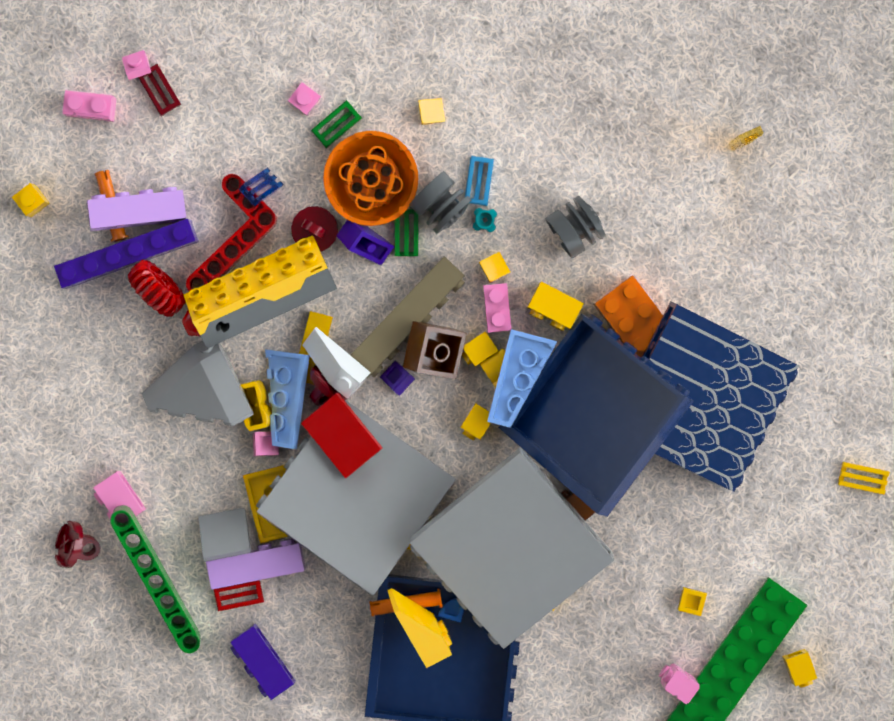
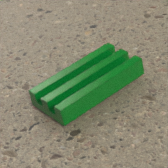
(321, 136)
(406, 234)

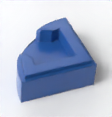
(451, 610)

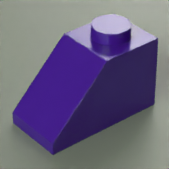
(364, 242)

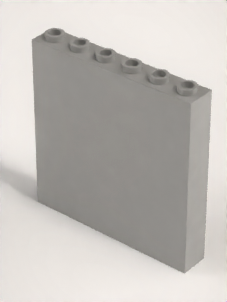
(361, 520)
(511, 548)

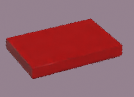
(341, 435)

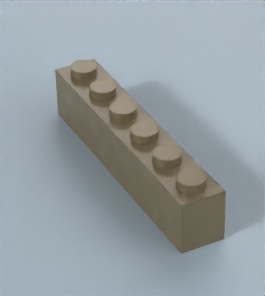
(416, 306)

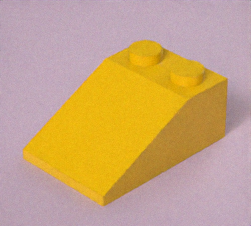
(423, 629)

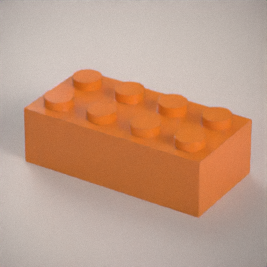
(630, 314)

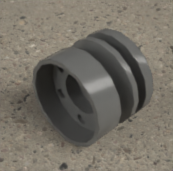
(440, 202)
(576, 226)

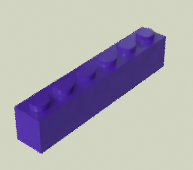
(126, 253)

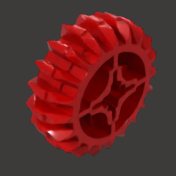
(156, 288)

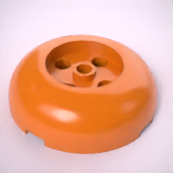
(379, 151)

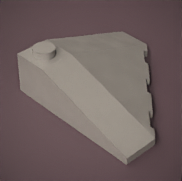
(202, 386)

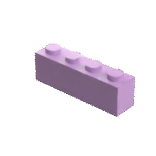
(136, 210)
(257, 565)

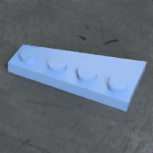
(519, 371)

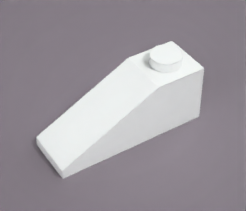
(335, 364)

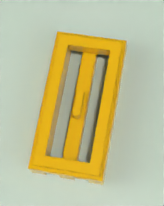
(883, 482)

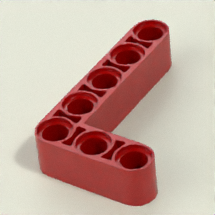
(237, 238)

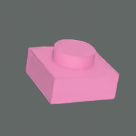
(136, 65)
(304, 98)
(263, 444)

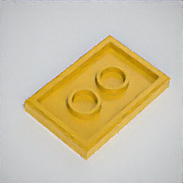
(257, 485)

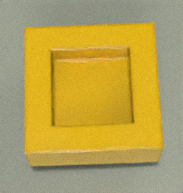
(692, 601)

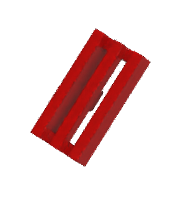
(258, 591)

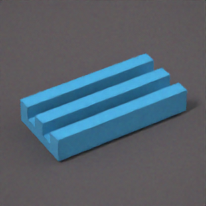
(481, 160)

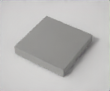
(224, 534)

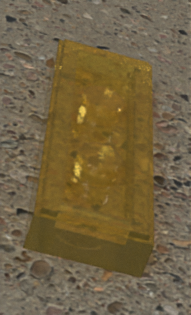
(746, 138)

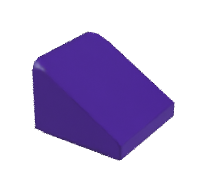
(397, 378)

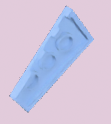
(287, 386)

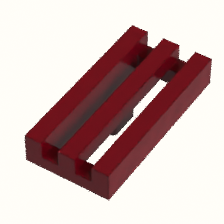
(169, 107)

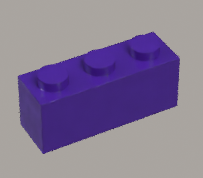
(262, 662)

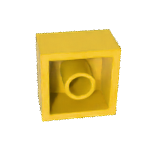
(554, 306)

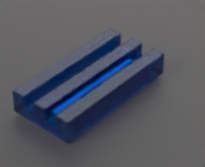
(268, 180)

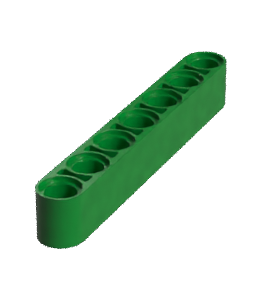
(155, 567)

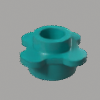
(480, 214)

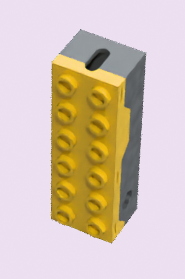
(257, 292)

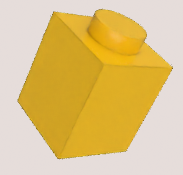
(30, 200)
(478, 349)
(476, 422)
(800, 668)

